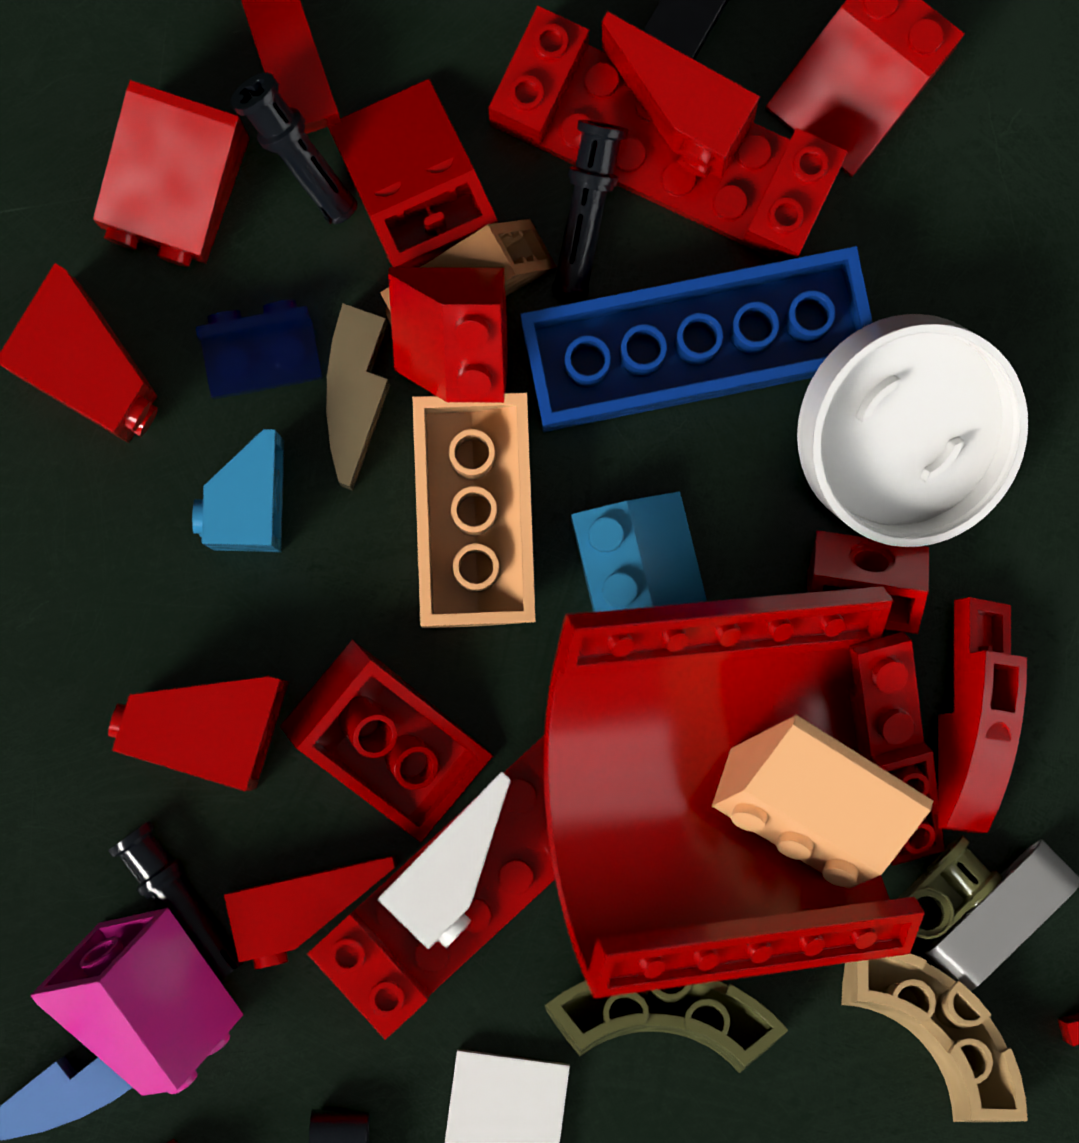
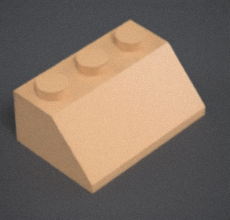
(819, 801)

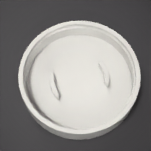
(912, 430)

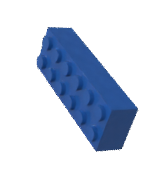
(692, 338)

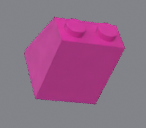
(141, 1001)

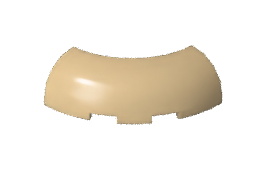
(951, 1025)

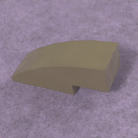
(353, 391)

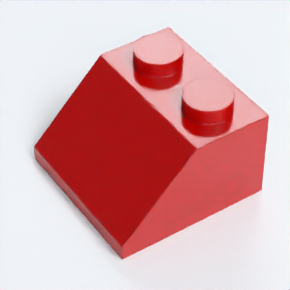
(451, 331)

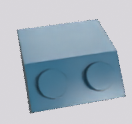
(245, 499)
(638, 554)

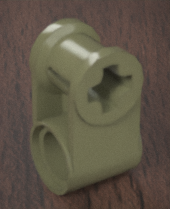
(951, 888)

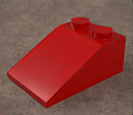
(865, 73)
(689, 103)
(385, 741)

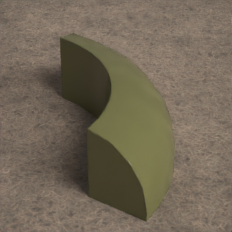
(705, 1012)

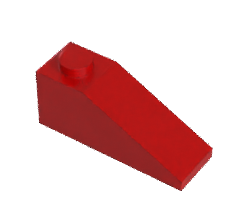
(287, 912)

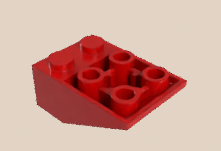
(412, 175)

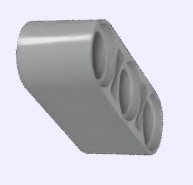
(1005, 918)

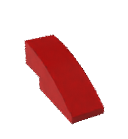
(292, 58)

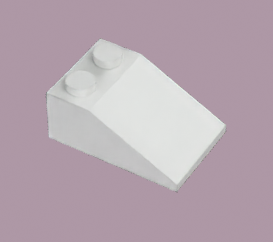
(444, 878)

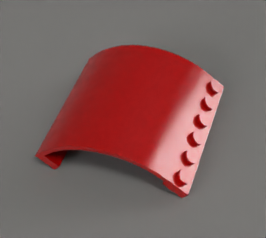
(632, 760)

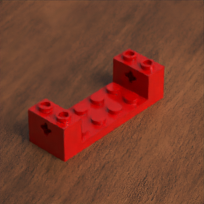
(761, 201)
(388, 968)

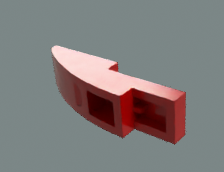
(891, 729)
(984, 730)

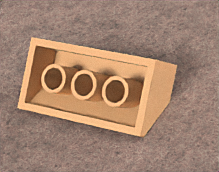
(473, 512)

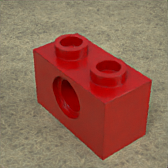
(859, 562)

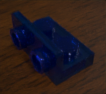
(259, 349)

